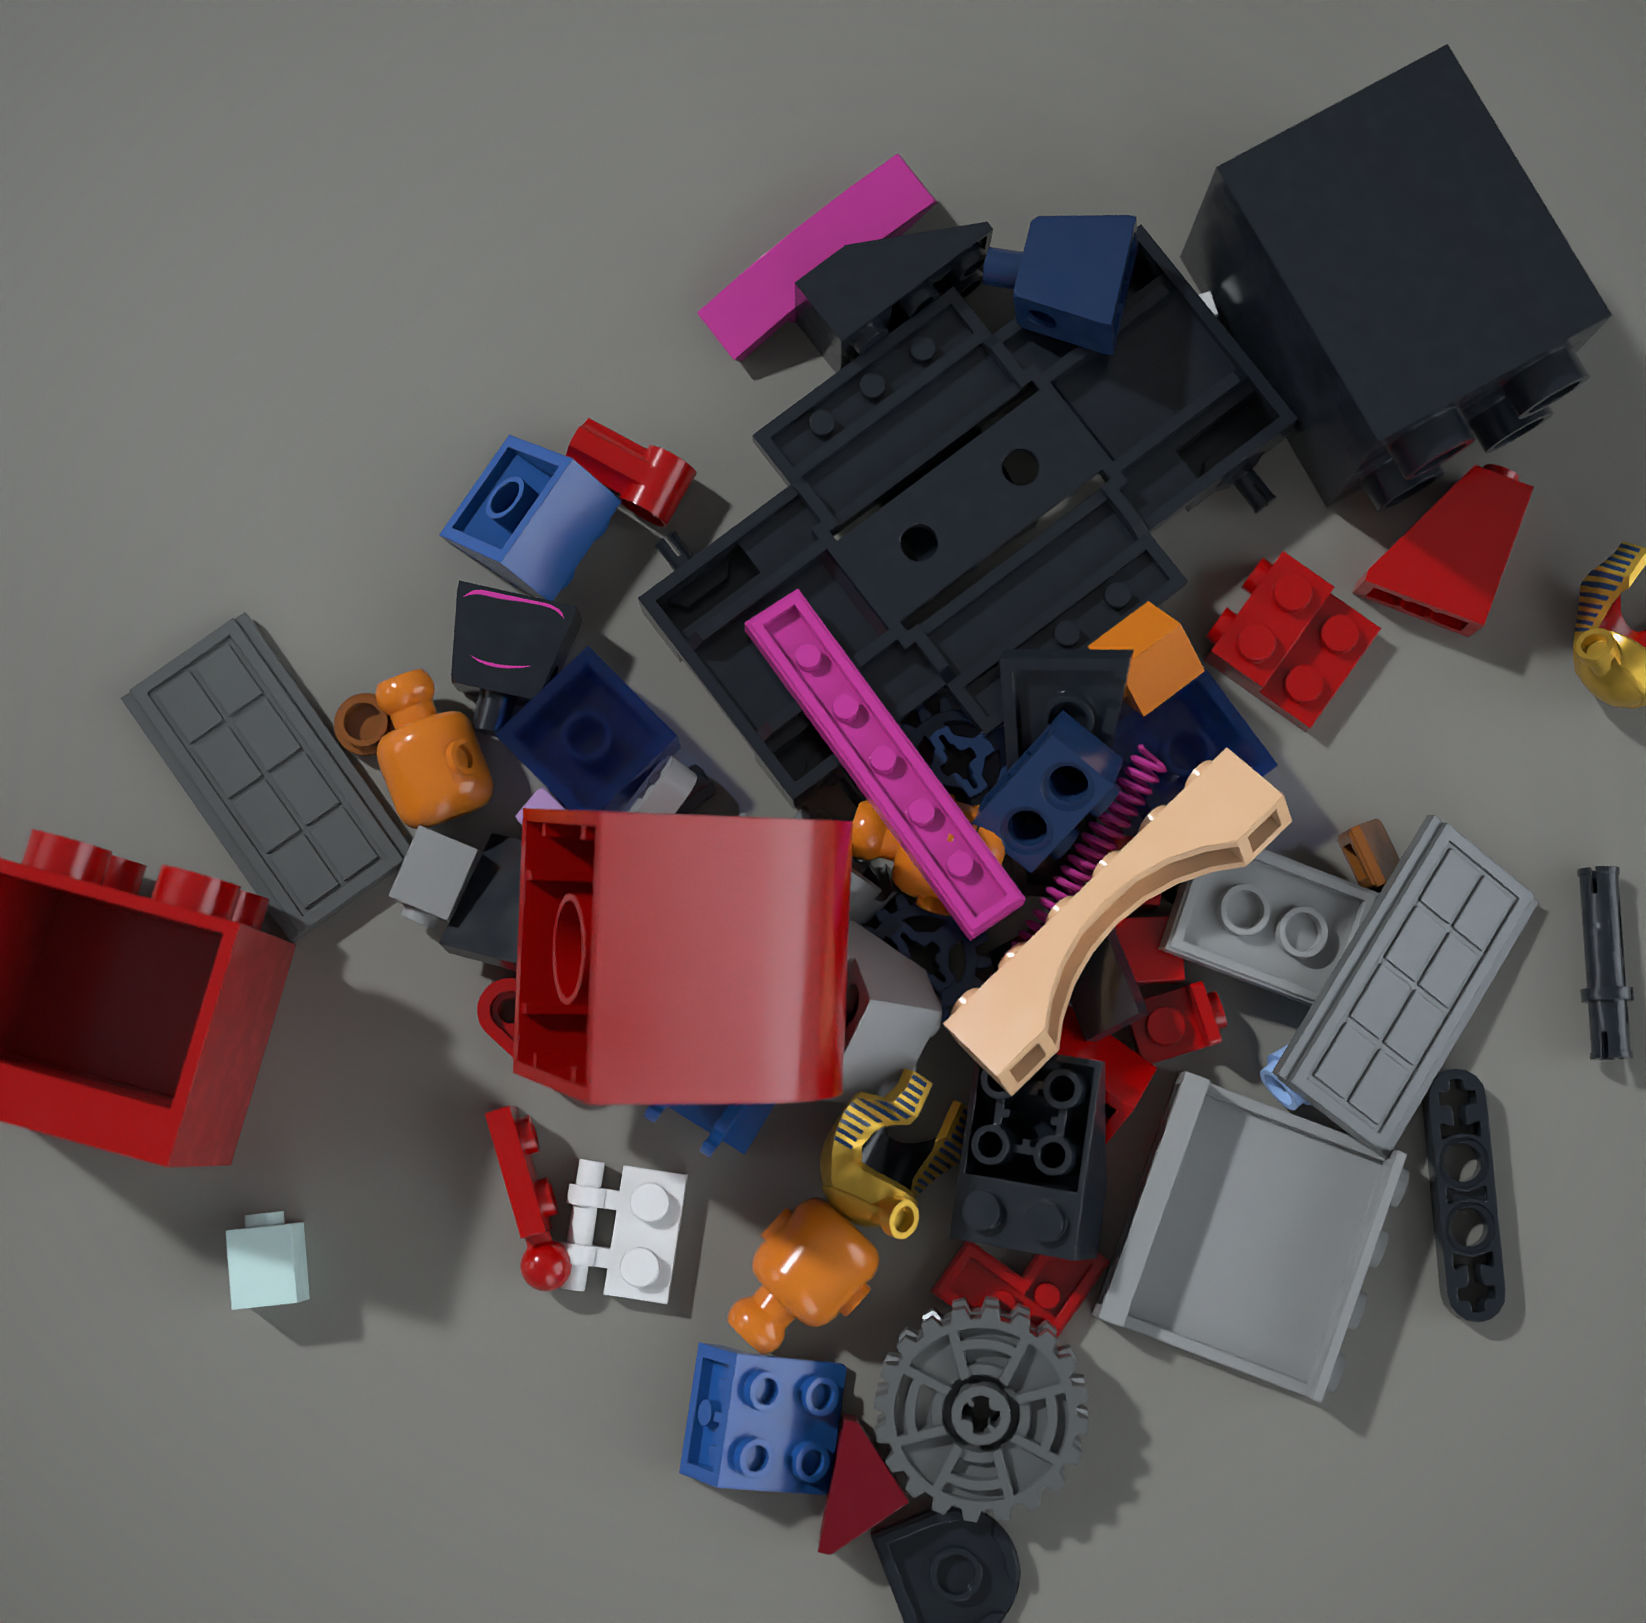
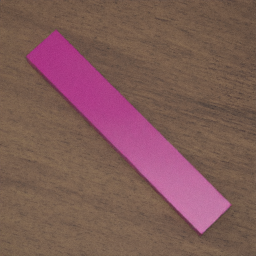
(884, 764)

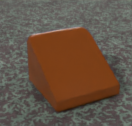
(1369, 853)

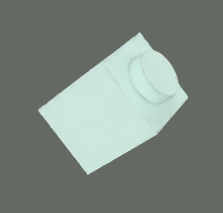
(267, 1262)

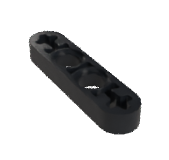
(1474, 1193)

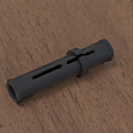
(1605, 964)

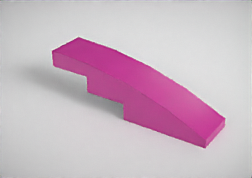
(764, 294)

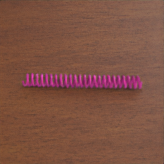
(1103, 832)

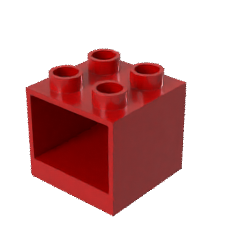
(132, 1011)

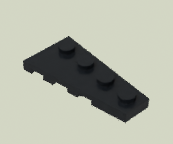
(1034, 692)

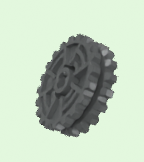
(990, 1459)

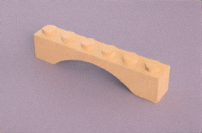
(1209, 827)

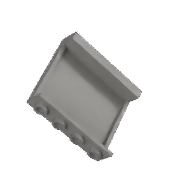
(1251, 1237)

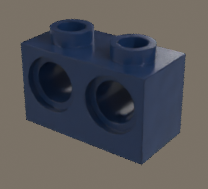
(1040, 787)

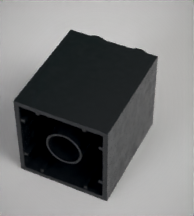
(1395, 282)

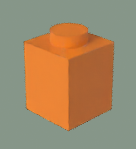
(1161, 656)

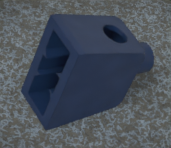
(1070, 277)

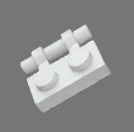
(643, 1232)

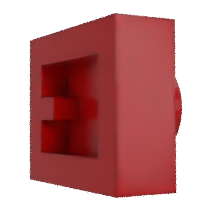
(1178, 1023)

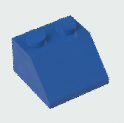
(531, 517)

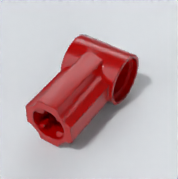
(644, 479)

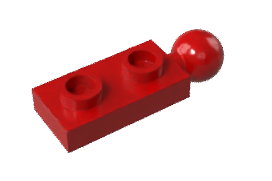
(545, 1261)

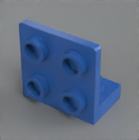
(762, 1421)

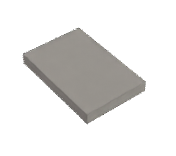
(1268, 924)

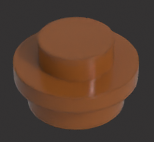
(361, 724)

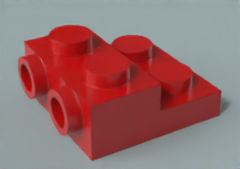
(1290, 640)

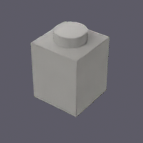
(433, 877)

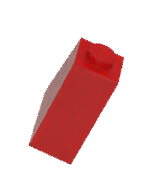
(1454, 554)

